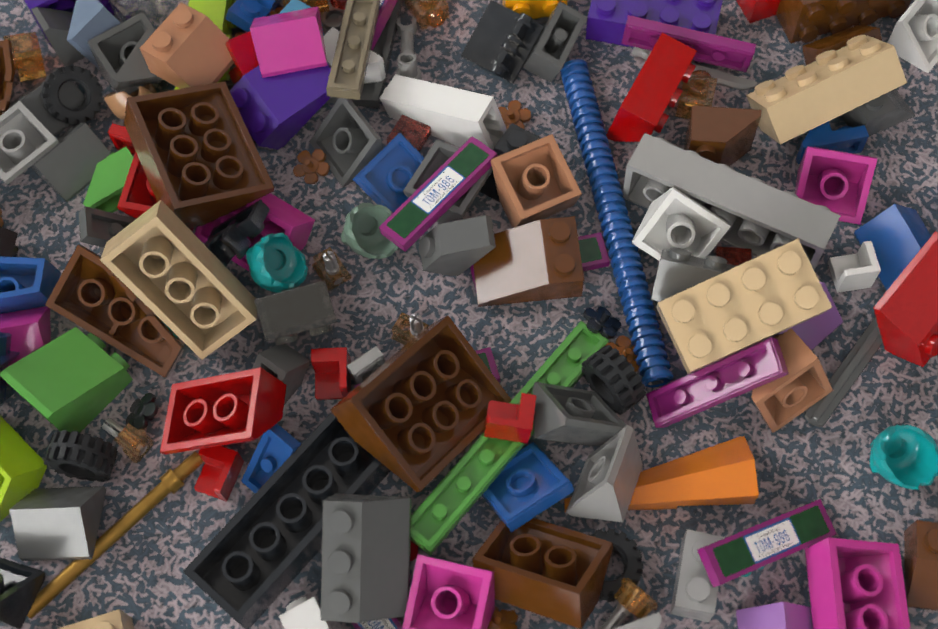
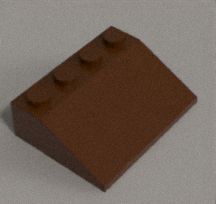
(196, 152)
(422, 404)

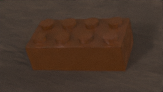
(810, 18)

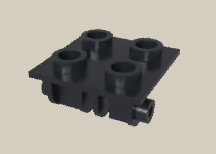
(502, 41)

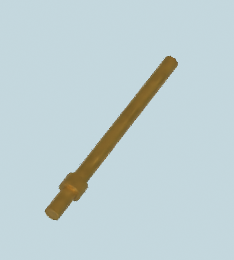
(170, 482)

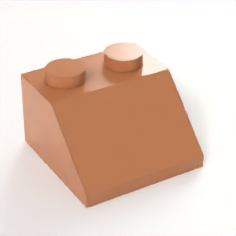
(187, 49)
(534, 182)
(796, 392)

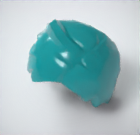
(276, 263)
(905, 456)

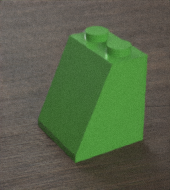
(69, 379)

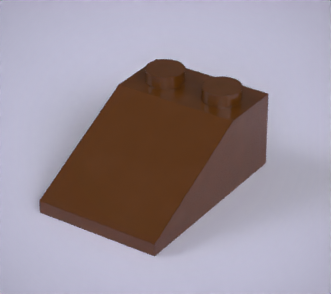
(531, 264)

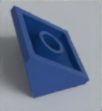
(896, 238)

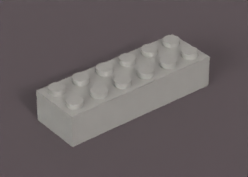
(757, 212)

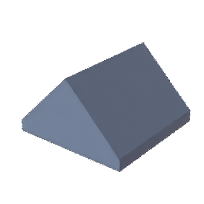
(88, 21)

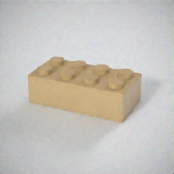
(826, 87)
(180, 280)
(743, 306)

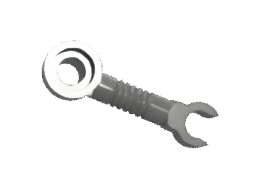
(407, 59)

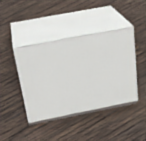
(917, 35)
(679, 223)

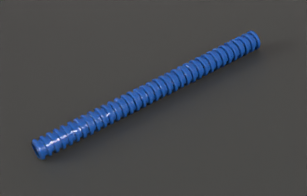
(616, 225)

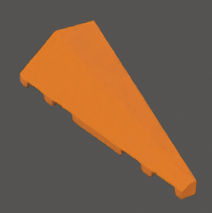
(708, 477)

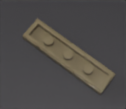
(353, 49)

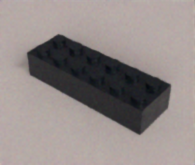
(282, 523)

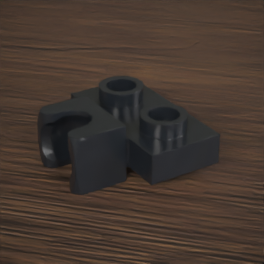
(231, 235)

